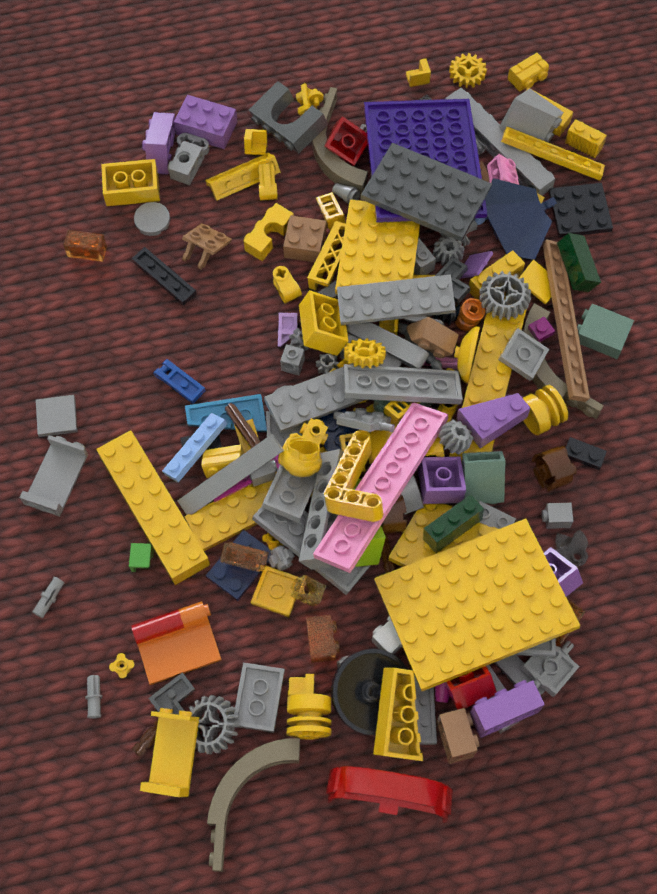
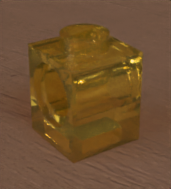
(315, 594)

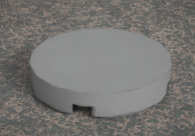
(152, 218)

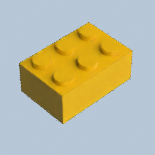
(130, 182)
(322, 323)

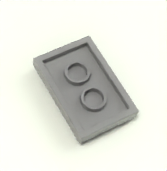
(289, 494)
(259, 697)

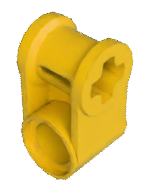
(285, 284)

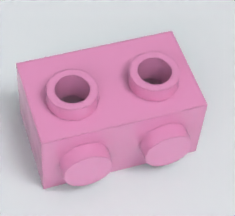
(503, 169)

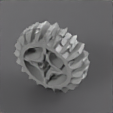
(516, 294)
(209, 706)

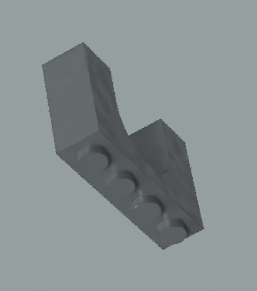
(295, 134)

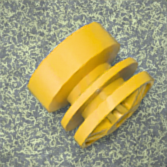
(546, 409)
(309, 720)

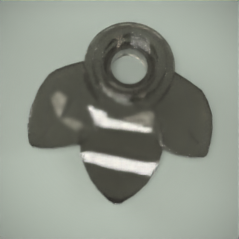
(570, 546)

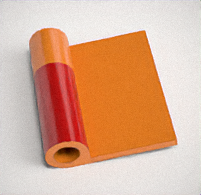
(176, 642)

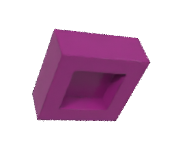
(541, 329)

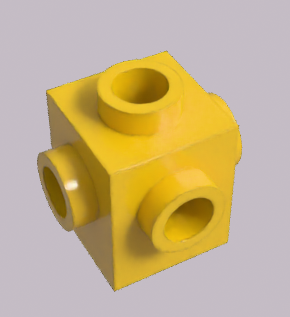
(314, 431)

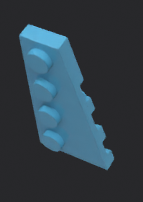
(249, 406)

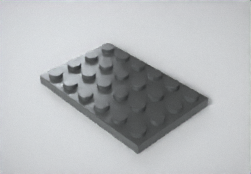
(426, 191)

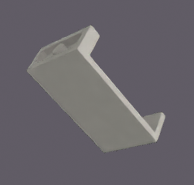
(56, 476)

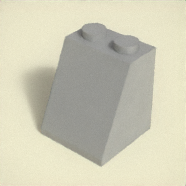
(532, 116)

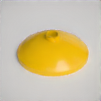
(466, 353)

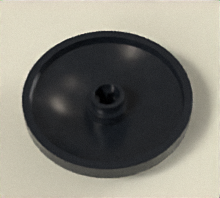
(358, 688)

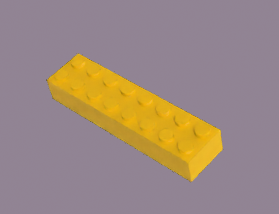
(153, 507)

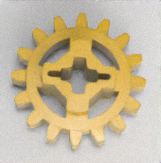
(467, 70)
(364, 353)

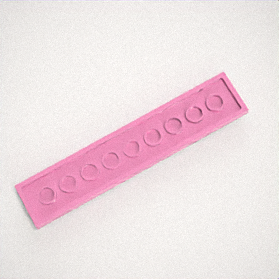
(387, 478)

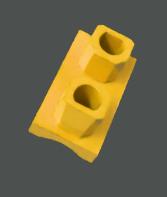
(308, 98)

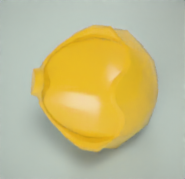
(300, 456)

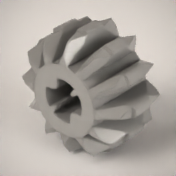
(448, 248)
(455, 437)

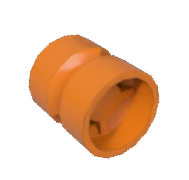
(470, 314)

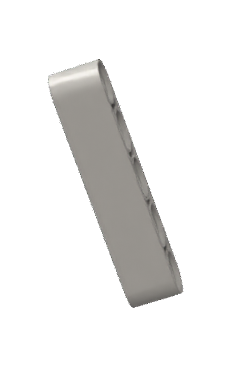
(394, 345)

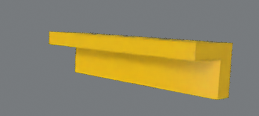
(240, 176)
(324, 257)

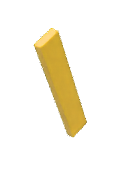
(553, 153)

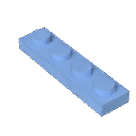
(194, 447)

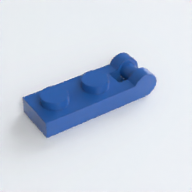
(180, 381)

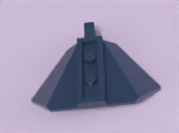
(518, 217)

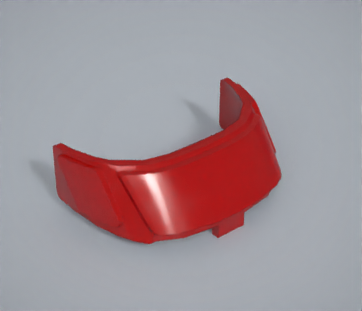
(390, 790)

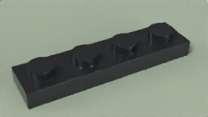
(164, 276)

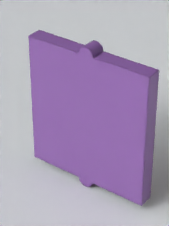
(476, 263)

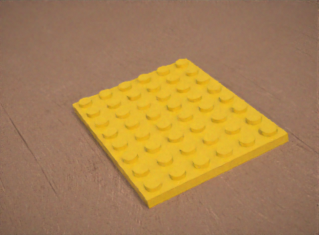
(475, 604)

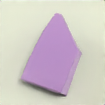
(287, 324)

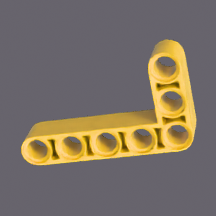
(339, 493)

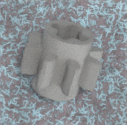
(297, 339)
(326, 359)
(281, 558)

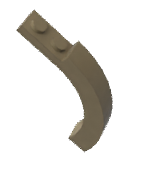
(330, 163)
(546, 376)
(238, 775)

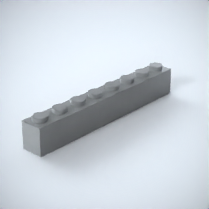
(487, 129)

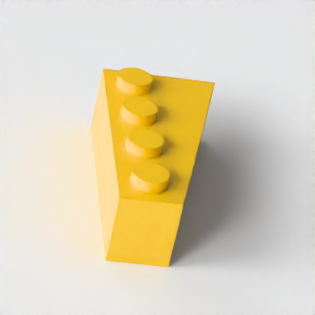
(397, 716)

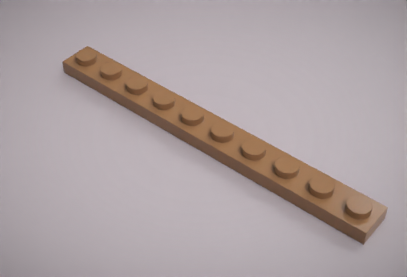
(566, 323)

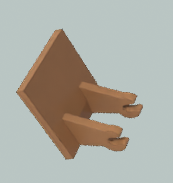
(206, 238)

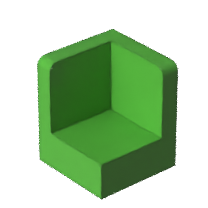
(140, 556)

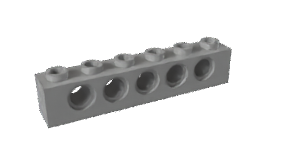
(319, 519)

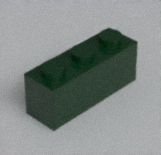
(578, 262)
(453, 523)

